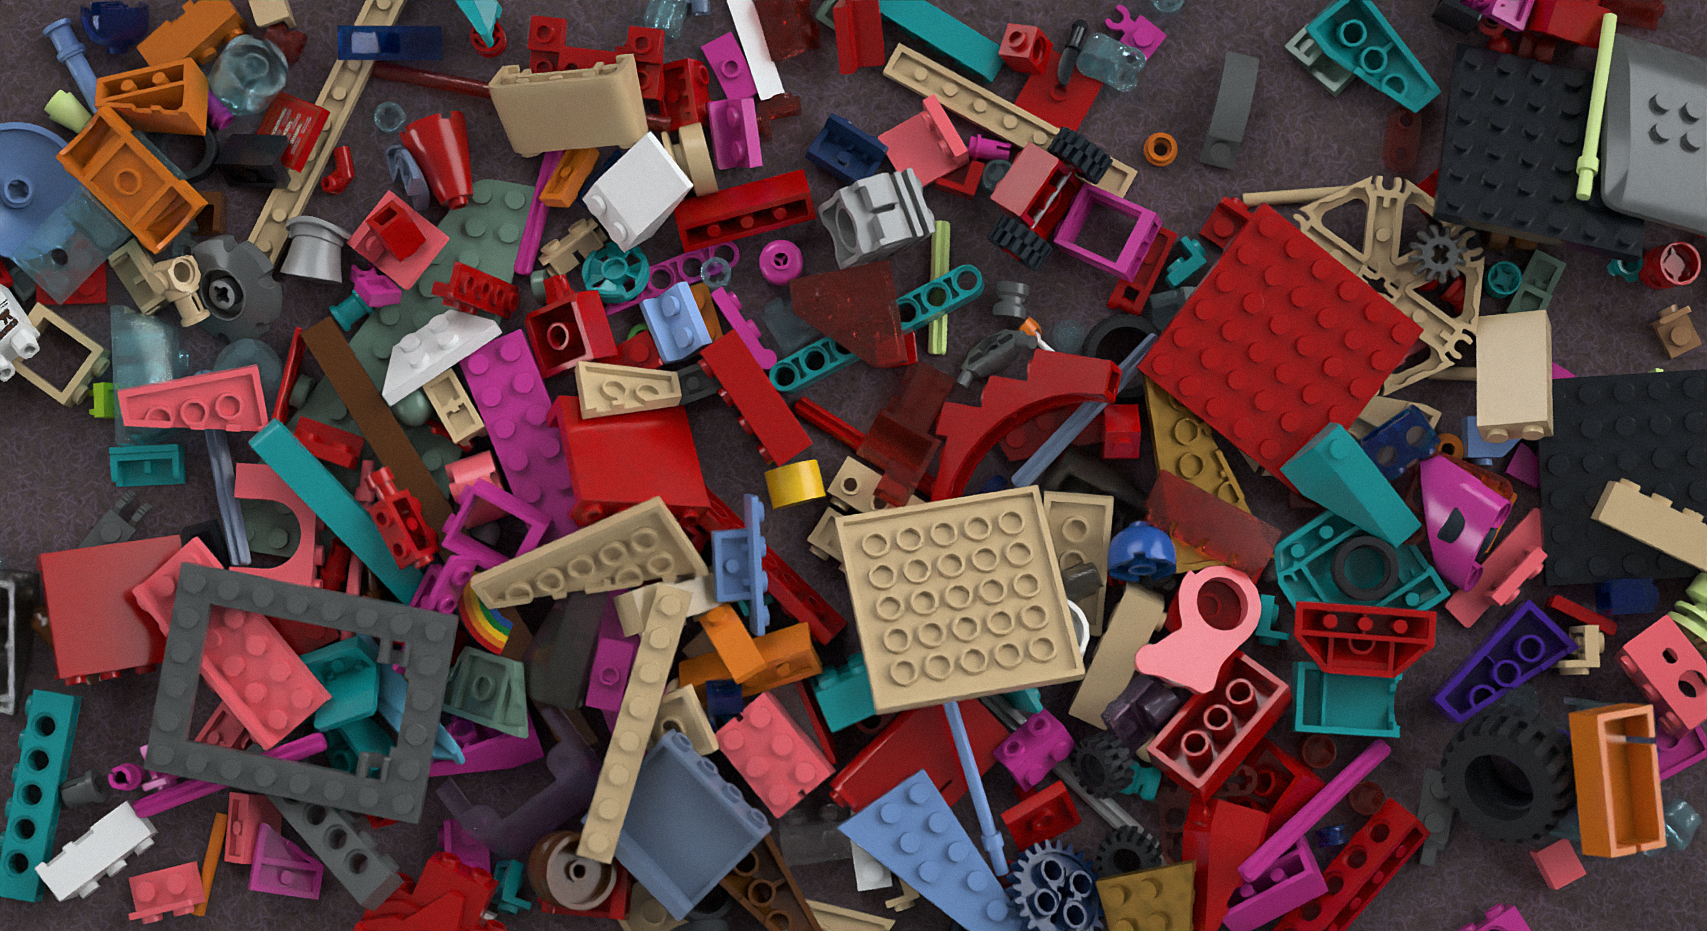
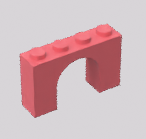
(263, 484)

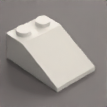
(638, 193)

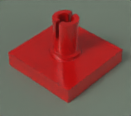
(1040, 815)

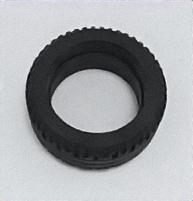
(1113, 324)

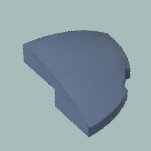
(405, 169)

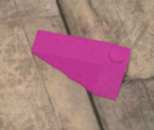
(487, 748)

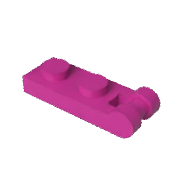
(748, 331)

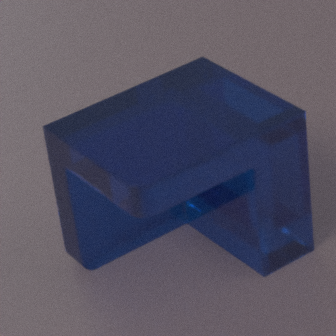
(723, 698)

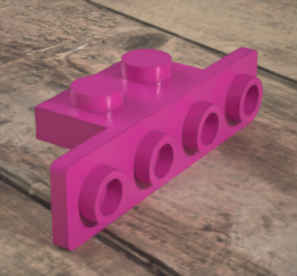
(442, 587)

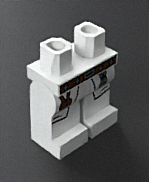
(16, 334)

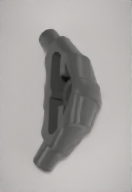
(994, 355)

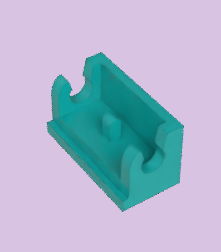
(148, 465)

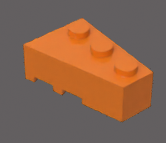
(195, 33)
(158, 97)

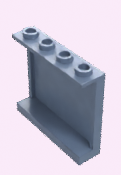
(684, 826)

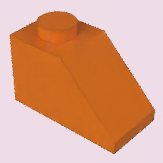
(732, 642)

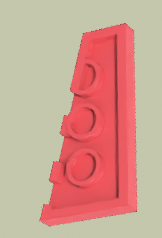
(199, 402)

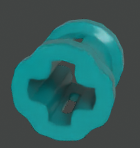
(350, 310)

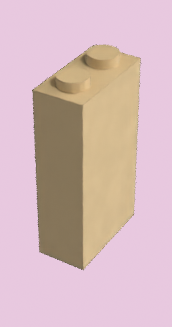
(1514, 376)

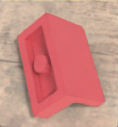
(243, 821)

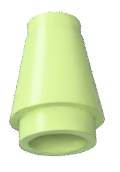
(68, 111)

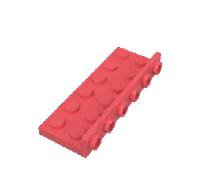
(242, 657)

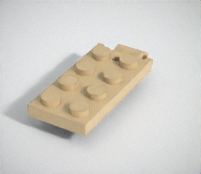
(1080, 534)

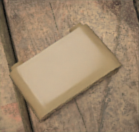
(570, 107)

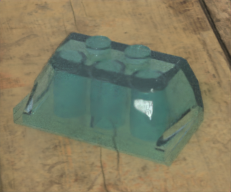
(143, 353)

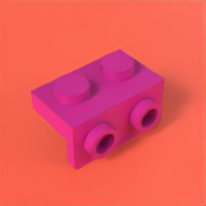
(1035, 749)

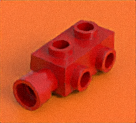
(401, 522)

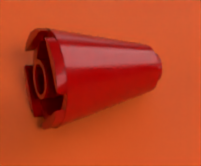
(442, 156)

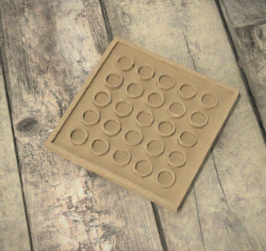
(958, 599)

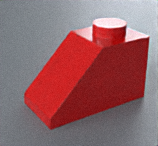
(1120, 432)

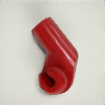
(342, 175)

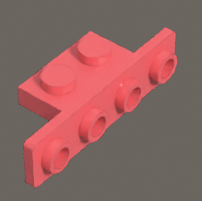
(1504, 570)

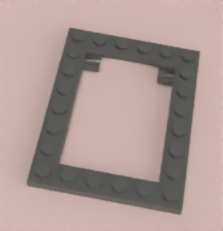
(427, 660)

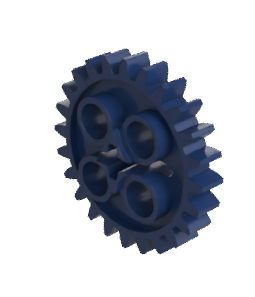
(1054, 890)

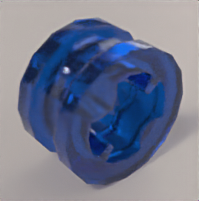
(1331, 835)

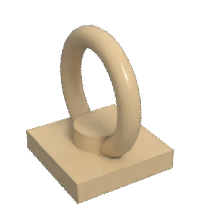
(683, 713)

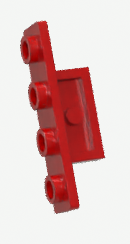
(476, 290)

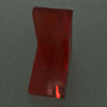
(901, 452)

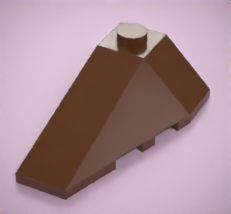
(769, 890)

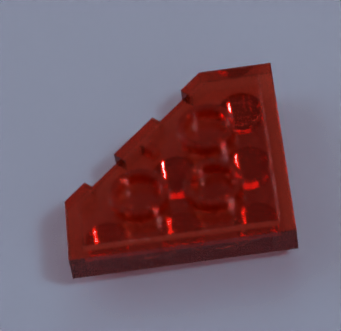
(855, 310)

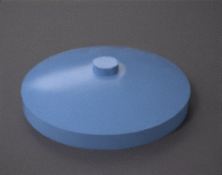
(30, 181)

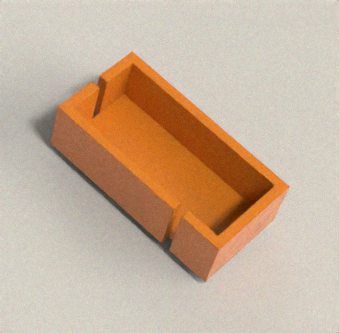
(1617, 780)

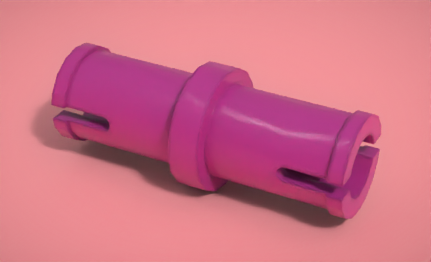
(127, 777)

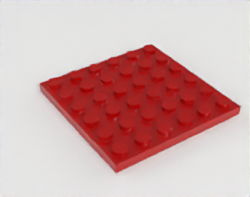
(1278, 343)

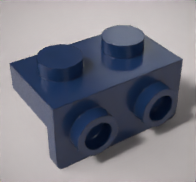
(846, 151)

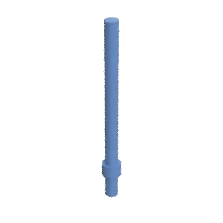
(991, 838)

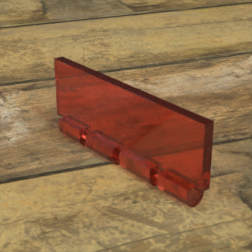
(1207, 516)

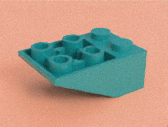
(844, 692)

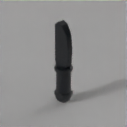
(1071, 52)

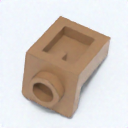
(1676, 331)

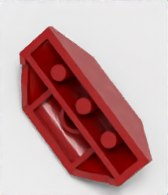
(1363, 637)

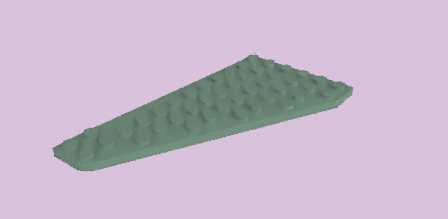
(480, 236)

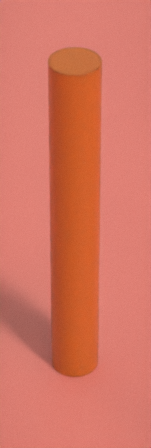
(211, 859)

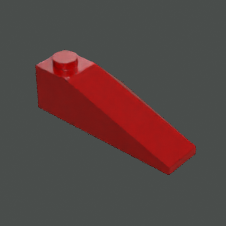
(1283, 784)
(1220, 840)

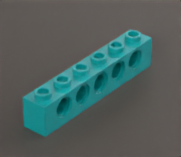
(45, 814)

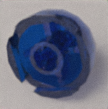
(115, 24)

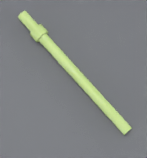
(1588, 163)

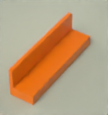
(785, 652)

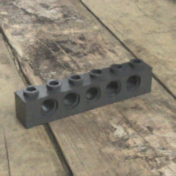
(378, 879)

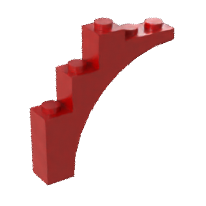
(1052, 382)

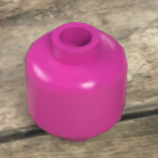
(781, 274)

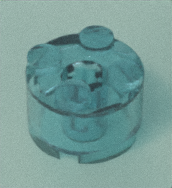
(248, 75)
(251, 352)

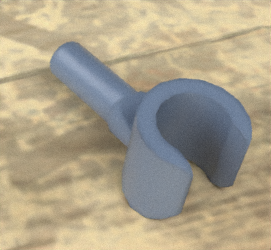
(699, 7)

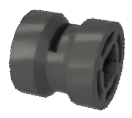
(1011, 299)

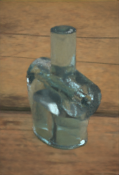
(1679, 824)

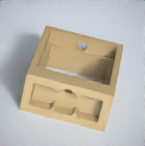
(94, 365)

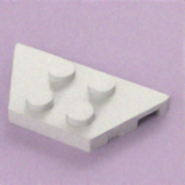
(433, 350)

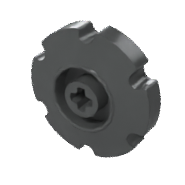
(236, 288)

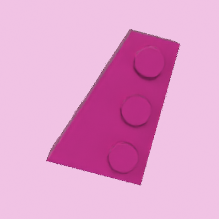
(1279, 889)

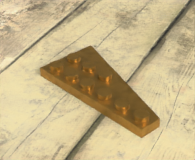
(1188, 450)
(1150, 898)

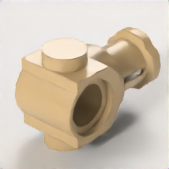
(178, 282)

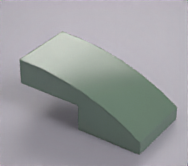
(1317, 64)
(1537, 283)

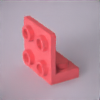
(926, 144)
(411, 268)

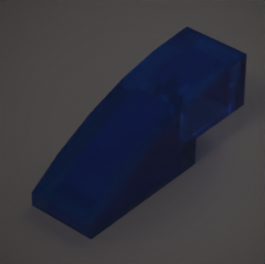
(389, 42)

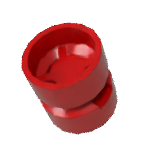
(1670, 265)

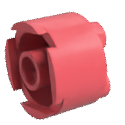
(467, 472)

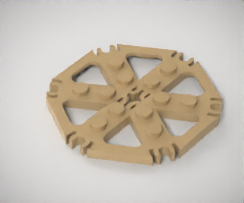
(1381, 254)

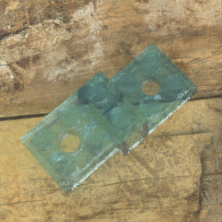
(81, 229)

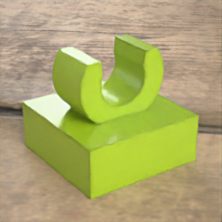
(103, 400)

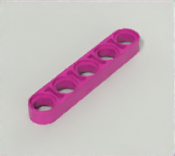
(675, 269)

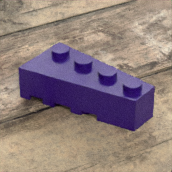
(1506, 658)

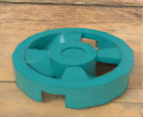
(615, 273)

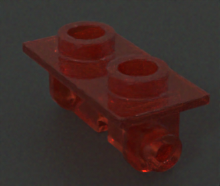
(1636, 12)

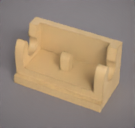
(132, 266)
(455, 407)

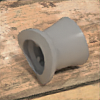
(315, 250)

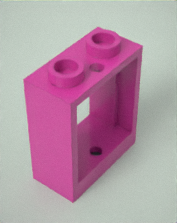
(1134, 250)
(486, 556)

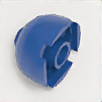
(1141, 552)

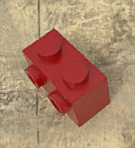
(1569, 21)

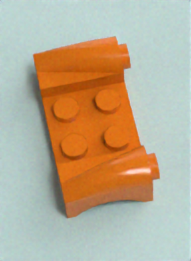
(131, 180)

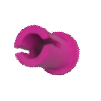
(218, 113)
(987, 149)

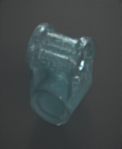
(1108, 60)

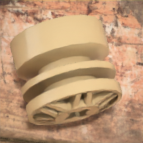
(693, 158)

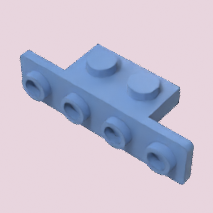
(739, 565)

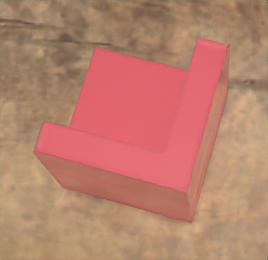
(1558, 863)

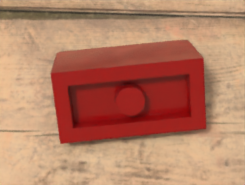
(858, 34)

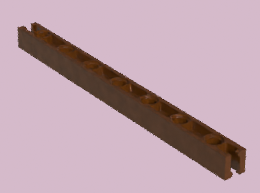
(409, 470)

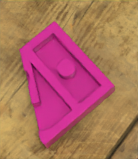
(283, 867)

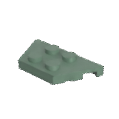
(488, 691)

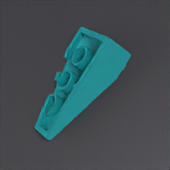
(1368, 46)

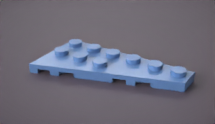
(930, 851)

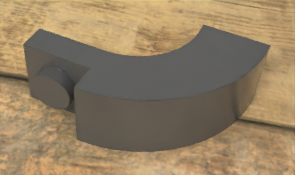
(1230, 109)

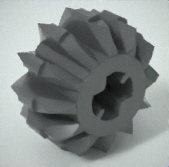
(1449, 254)

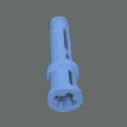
(72, 54)

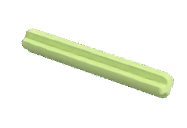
(939, 266)

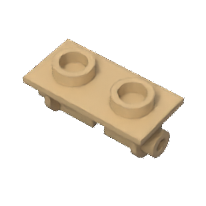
(580, 238)

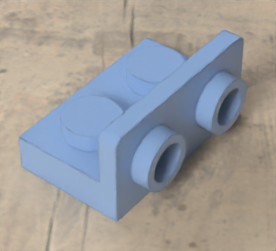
(676, 324)

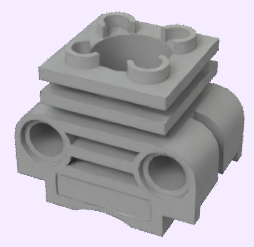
(877, 218)

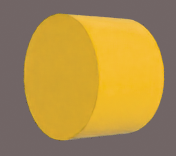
(795, 484)

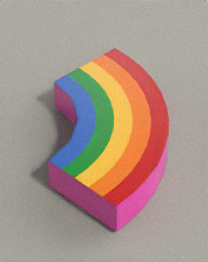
(483, 623)

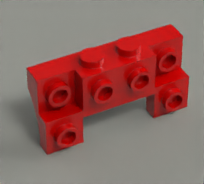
(551, 54)

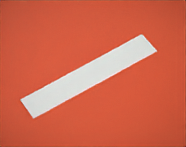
(755, 48)

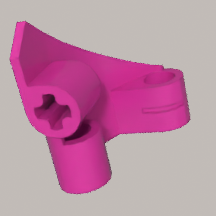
(1449, 487)

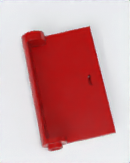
(917, 741)

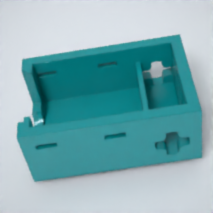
(1342, 702)

